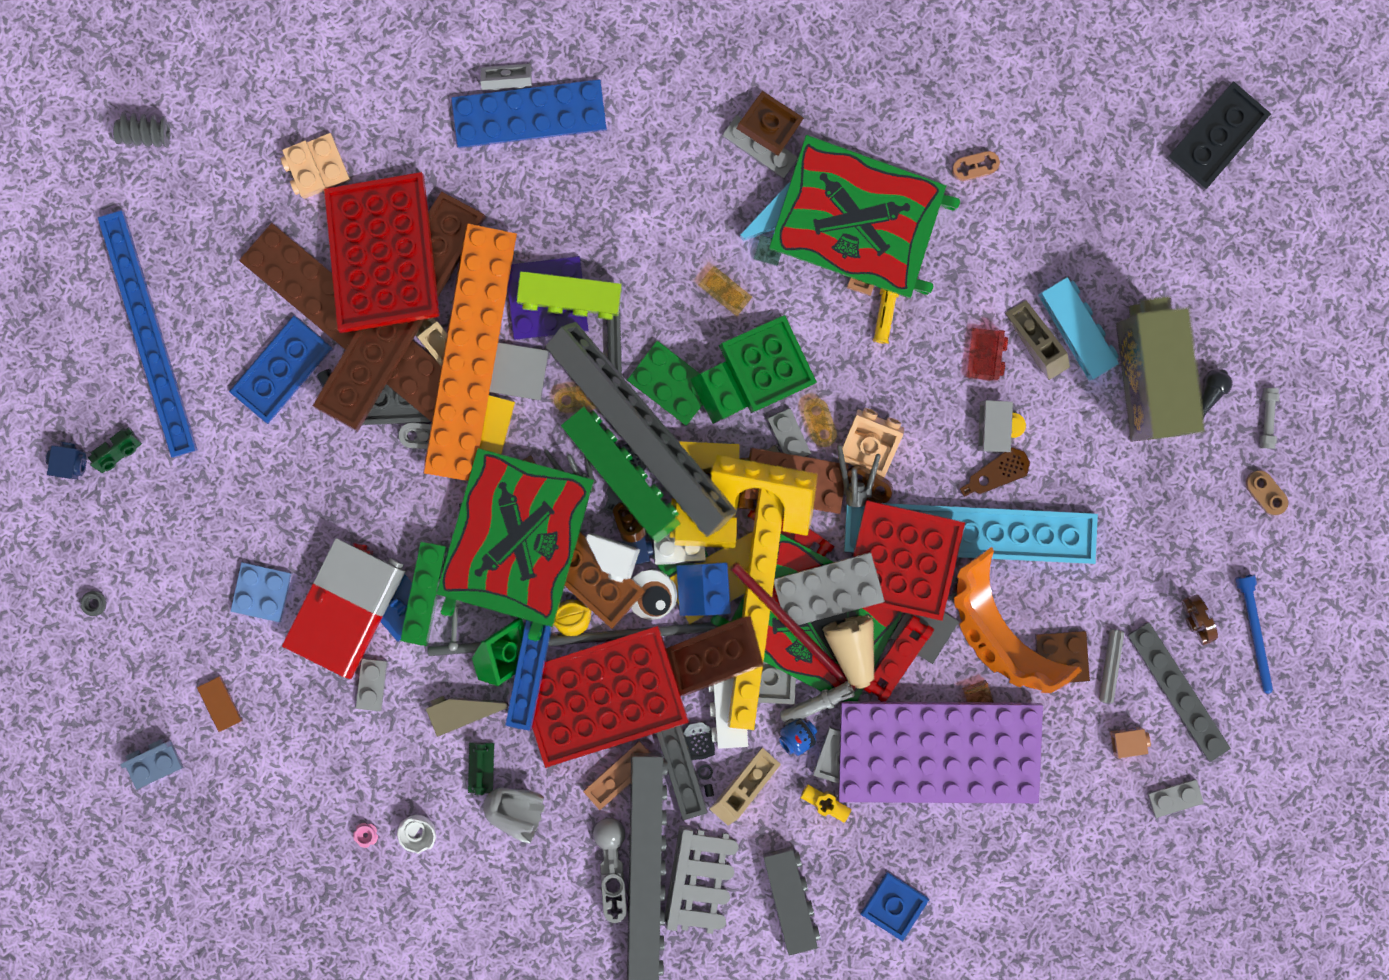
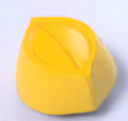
(572, 617)

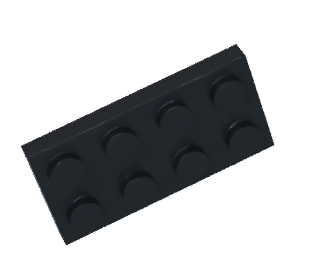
(1218, 136)

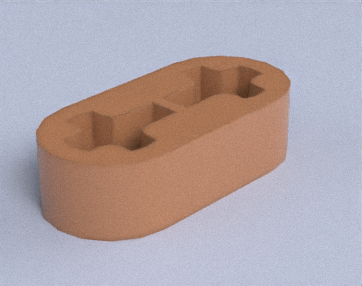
(975, 160)

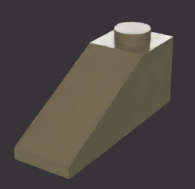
(1038, 340)
(457, 712)

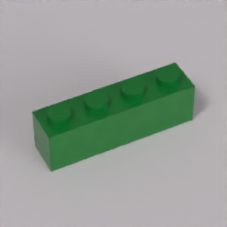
(423, 594)

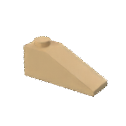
(745, 787)

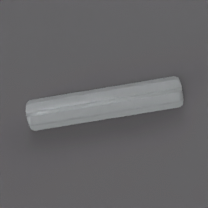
(1111, 666)

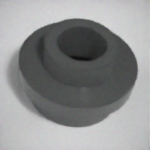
(85, 603)

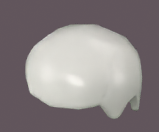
(409, 828)

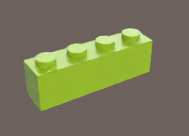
(569, 294)

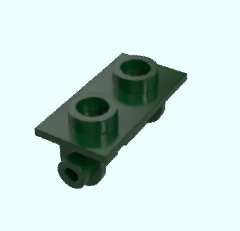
(105, 457)
(480, 768)

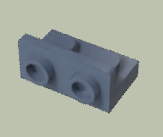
(153, 764)

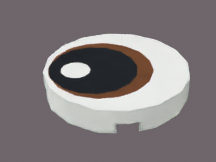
(659, 595)

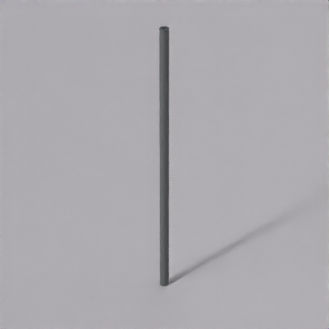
(585, 637)

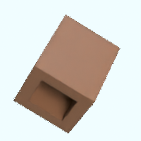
(1130, 742)

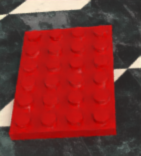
(381, 252)
(606, 697)

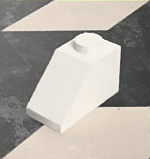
(613, 556)

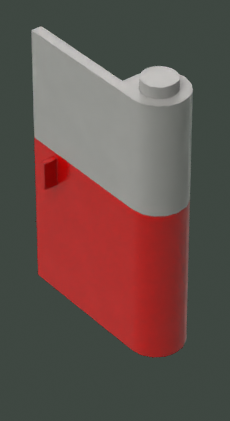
(344, 608)

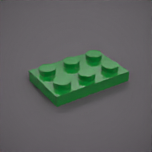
(668, 383)

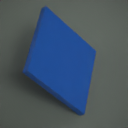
(395, 614)

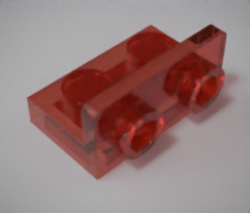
(986, 354)

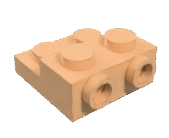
(314, 166)
(871, 436)

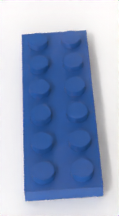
(529, 113)

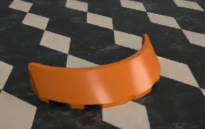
(995, 641)

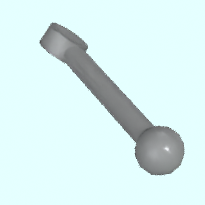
(453, 644)

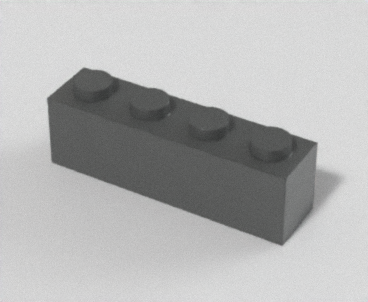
(790, 900)

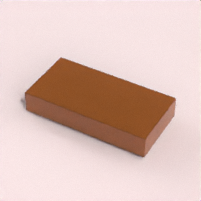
(219, 704)

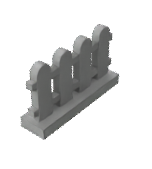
(691, 892)

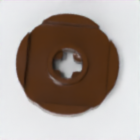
(1199, 619)

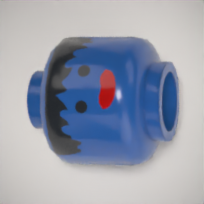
(798, 737)

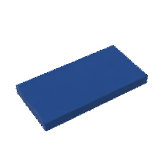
(280, 369)

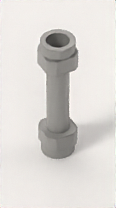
(1270, 396)

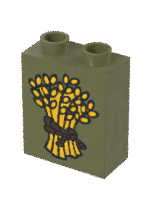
(1159, 371)

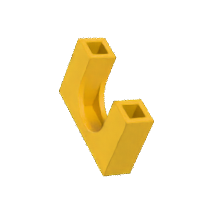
(792, 486)
(687, 532)

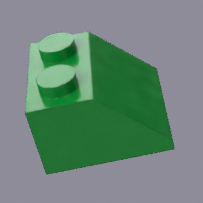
(719, 392)

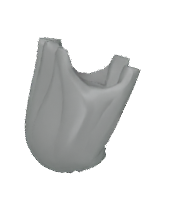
(514, 812)

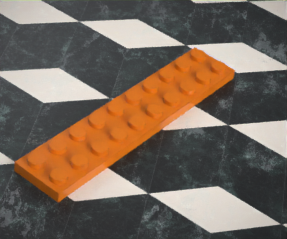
(469, 351)

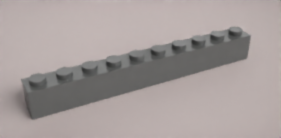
(641, 429)
(646, 866)

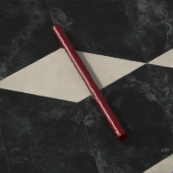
(797, 631)

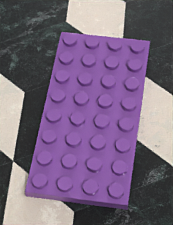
(940, 752)

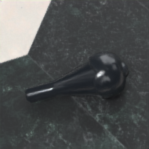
(1215, 386)

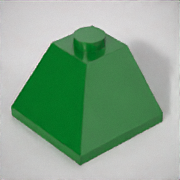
(499, 654)

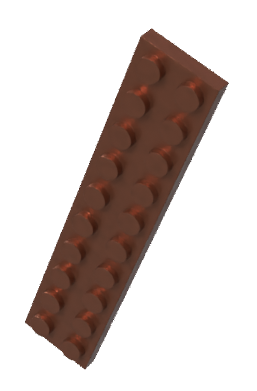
(311, 291)
(378, 350)

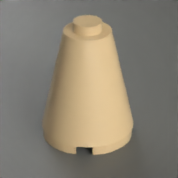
(853, 648)

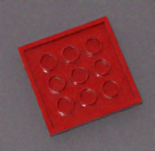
(911, 556)

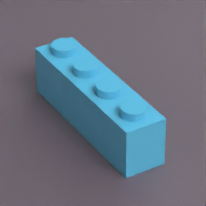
(1078, 328)

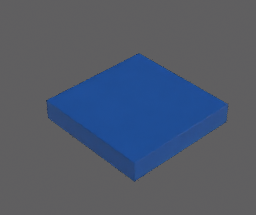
(894, 906)

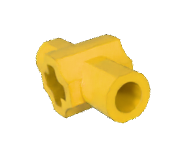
(814, 797)

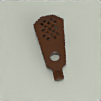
(994, 474)

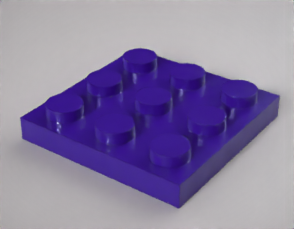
(541, 323)

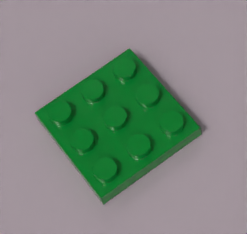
(767, 364)

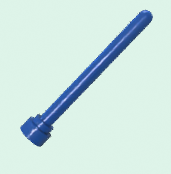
(1247, 587)

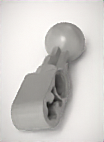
(610, 835)

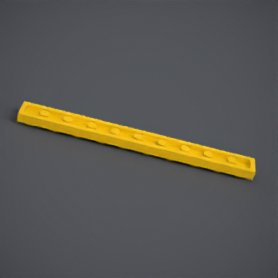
(762, 569)

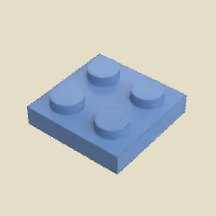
(261, 592)

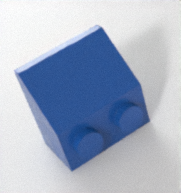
(703, 589)

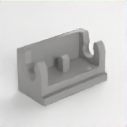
(995, 426)

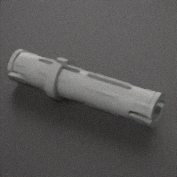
(825, 700)

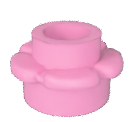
(359, 838)

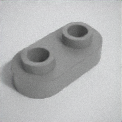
(422, 432)

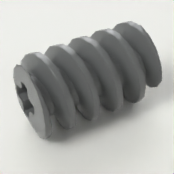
(142, 131)

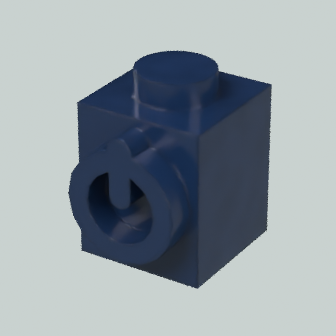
(66, 461)

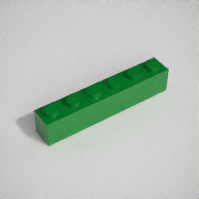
(620, 474)

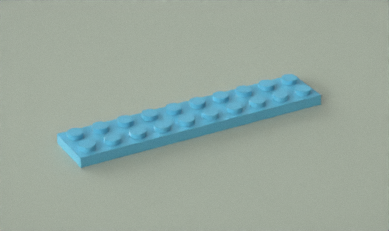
(1011, 533)

